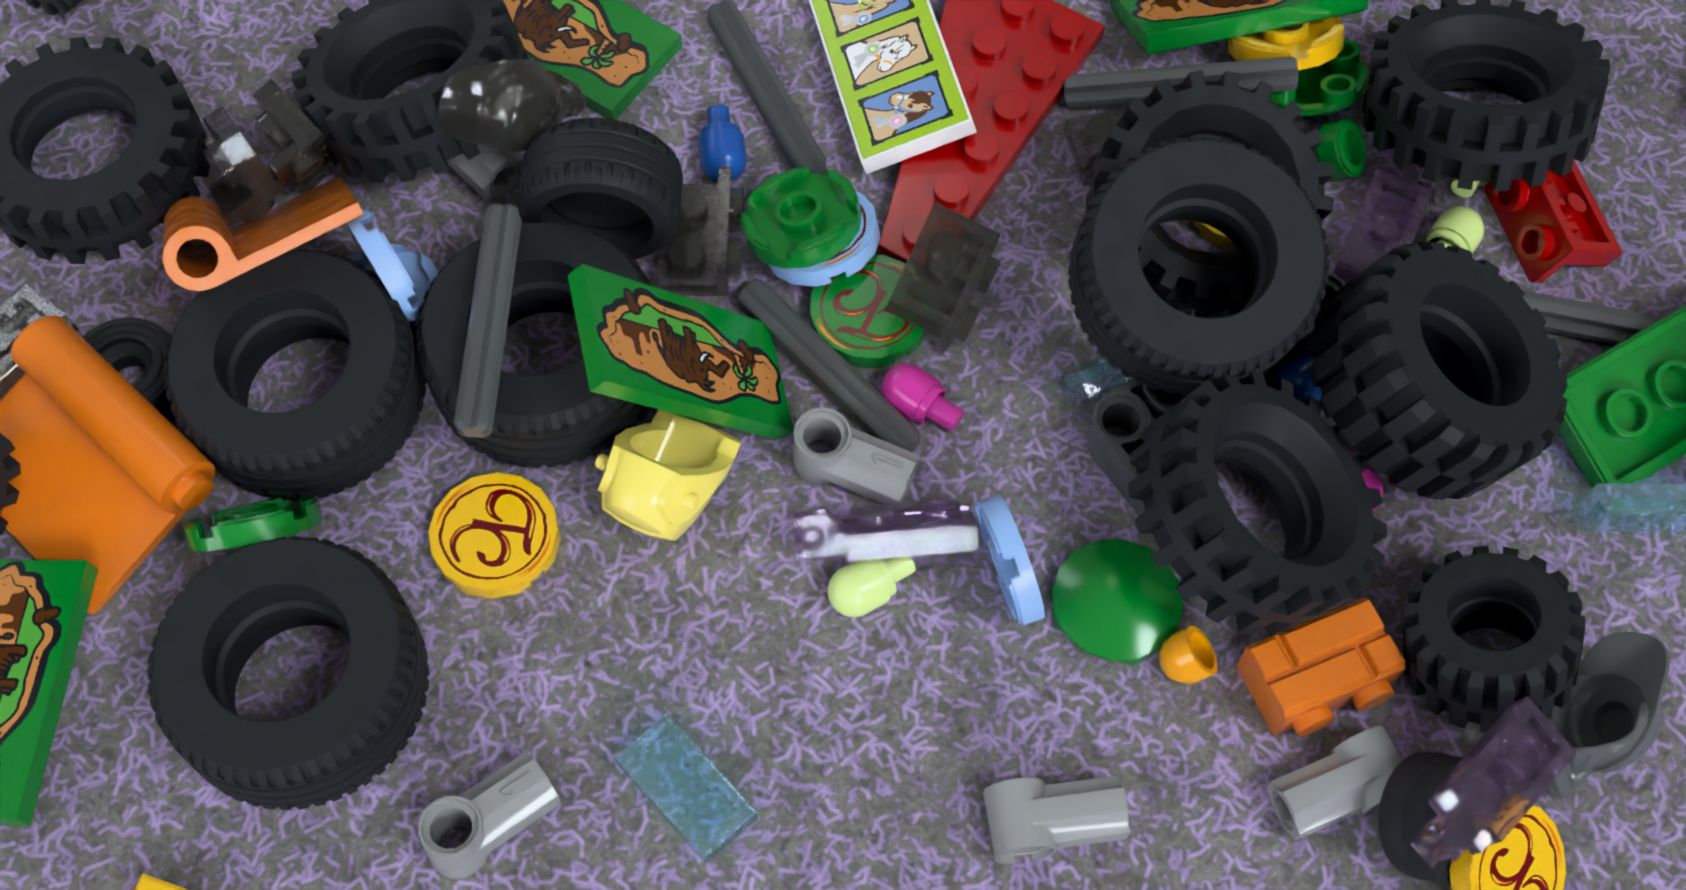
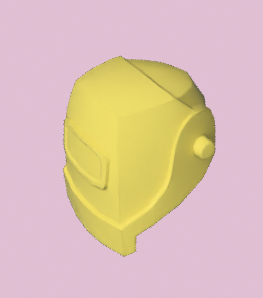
(664, 473)

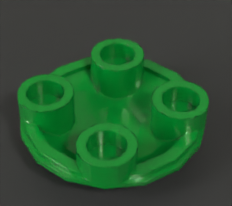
(1328, 86)
(1116, 601)

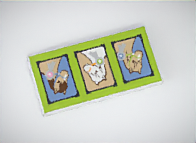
(892, 77)

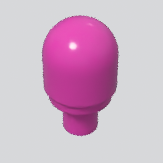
(919, 395)

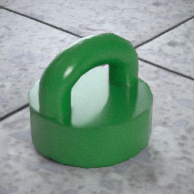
(1343, 147)

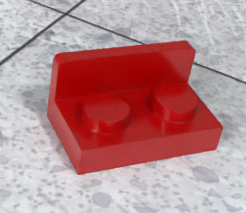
(1554, 224)

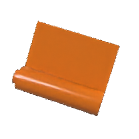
(207, 252)
(95, 460)

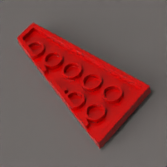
(1012, 74)

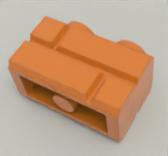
(1322, 668)

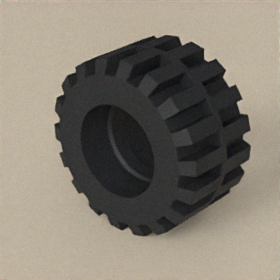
(1498, 594)

